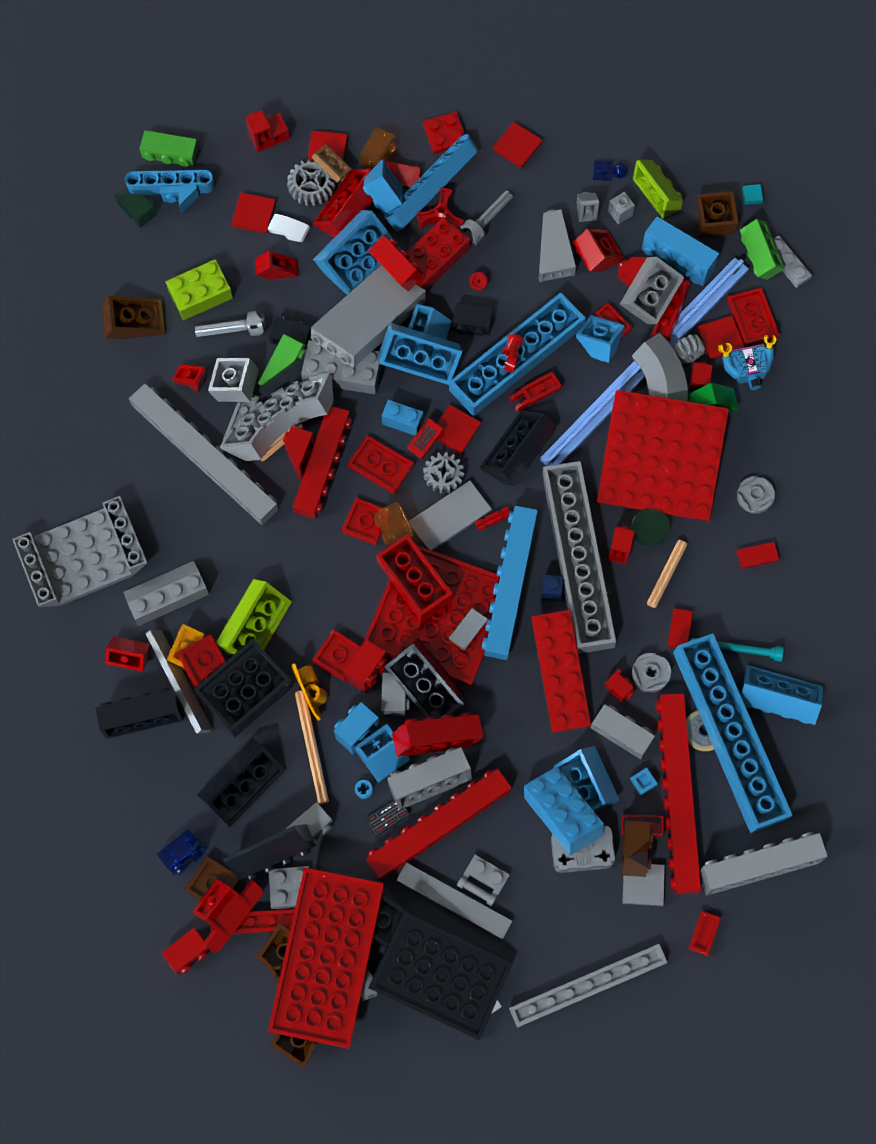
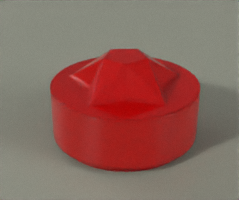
(478, 281)

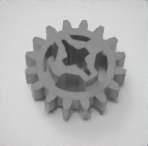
(451, 473)

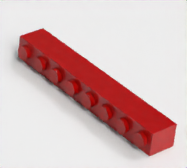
(438, 824)

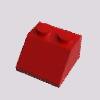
(598, 250)
(298, 448)

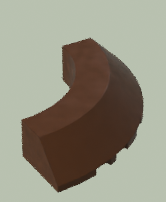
(272, 957)

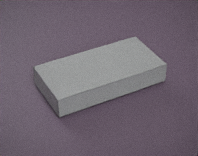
(468, 629)

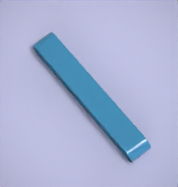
(431, 181)

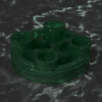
(650, 527)

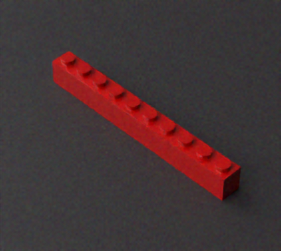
(678, 794)

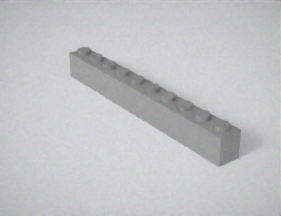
(204, 454)

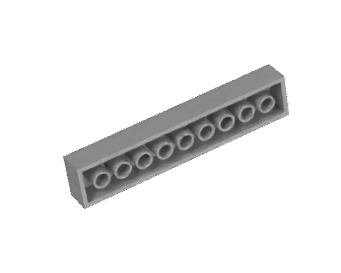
(578, 557)

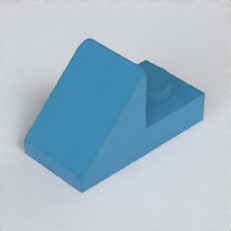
(184, 194)

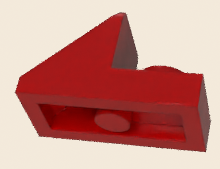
(190, 375)

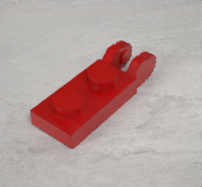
(536, 391)

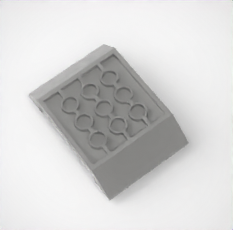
(81, 555)

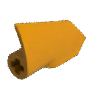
(308, 682)

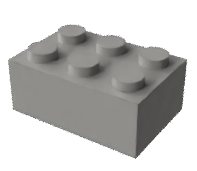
(652, 290)

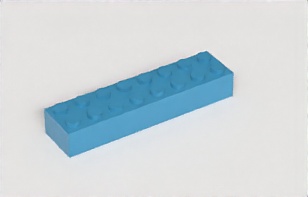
(542, 335)

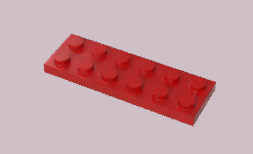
(561, 671)

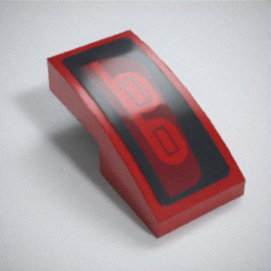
(657, 823)

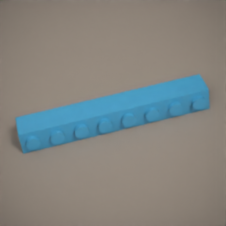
(510, 582)

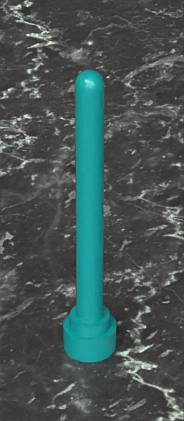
(775, 653)

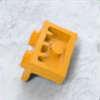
(185, 638)

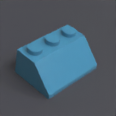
(589, 778)

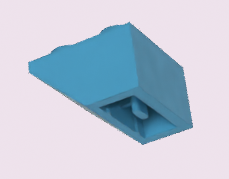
(430, 321)
(380, 754)

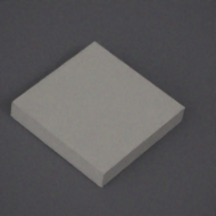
(645, 890)

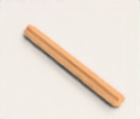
(312, 749)

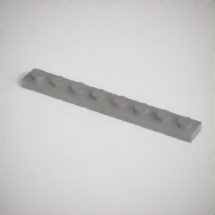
(588, 985)

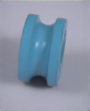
(368, 792)

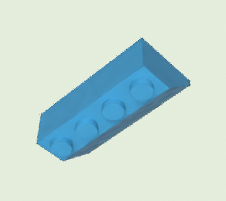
(781, 695)

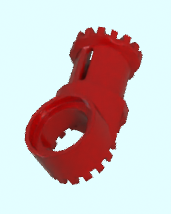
(511, 352)

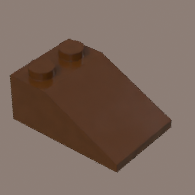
(132, 317)

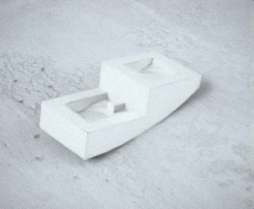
(289, 227)

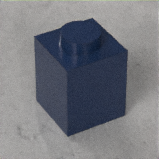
(552, 588)

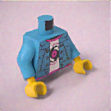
(749, 363)

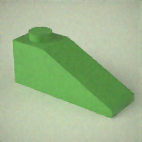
(285, 356)

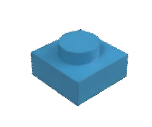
(643, 781)

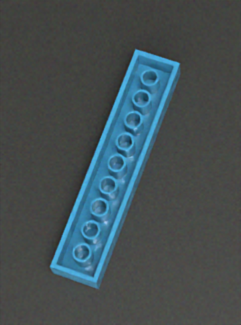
(732, 733)

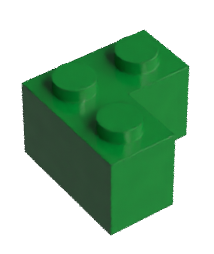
(715, 395)

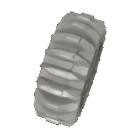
(310, 188)

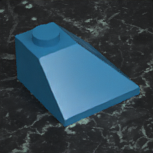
(600, 337)

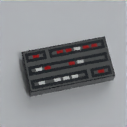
(386, 817)

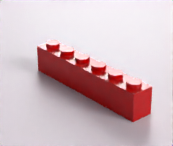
(321, 462)

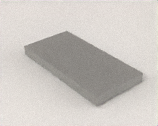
(450, 516)

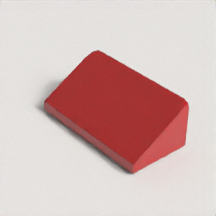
(406, 174)

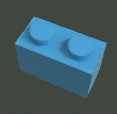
(402, 417)

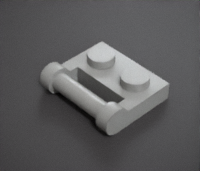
(486, 874)

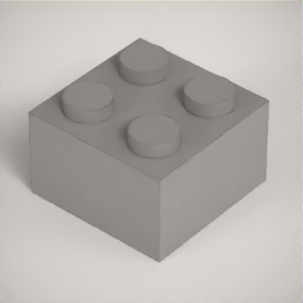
(233, 379)

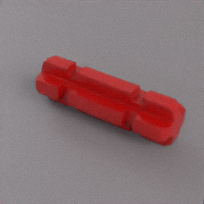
(492, 519)

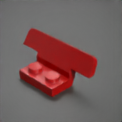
(225, 911)

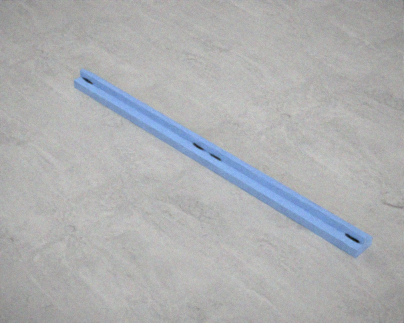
(630, 377)

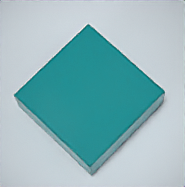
(752, 194)

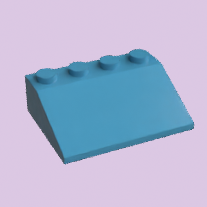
(347, 255)

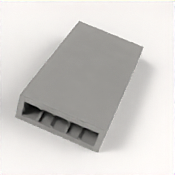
(363, 316)

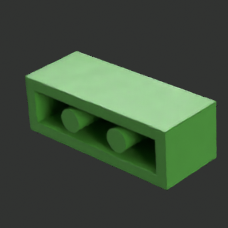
(169, 148)
(761, 249)

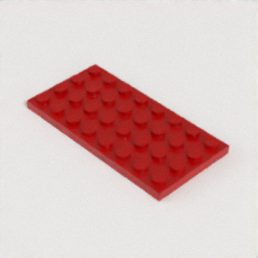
(326, 958)

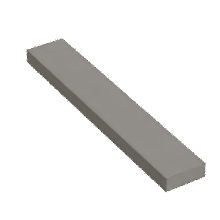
(179, 682)
(454, 901)

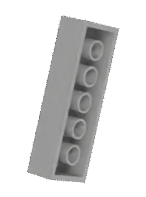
(762, 864)

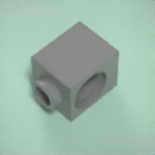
(621, 208)

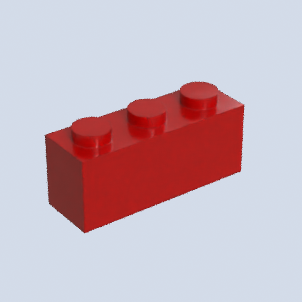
(396, 262)

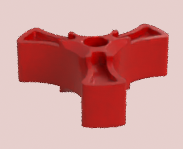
(440, 211)

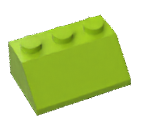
(657, 188)

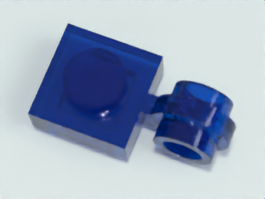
(603, 170)

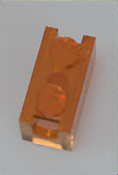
(377, 148)
(392, 523)

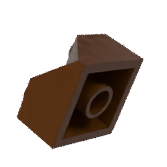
(716, 214)
(635, 846)

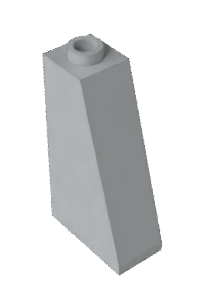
(556, 252)

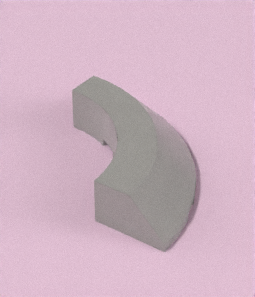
(662, 369)
(277, 415)

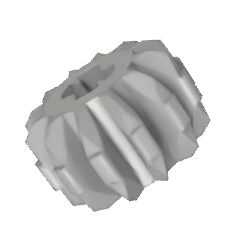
(689, 349)

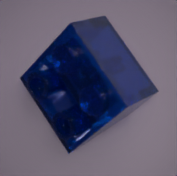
(181, 852)

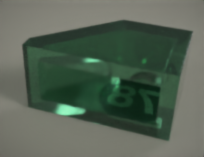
(136, 207)

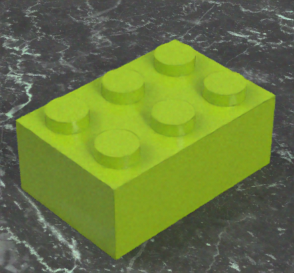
(199, 289)

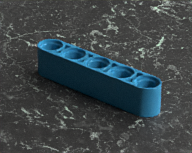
(161, 178)

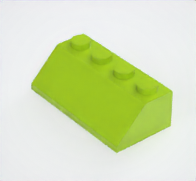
(254, 618)

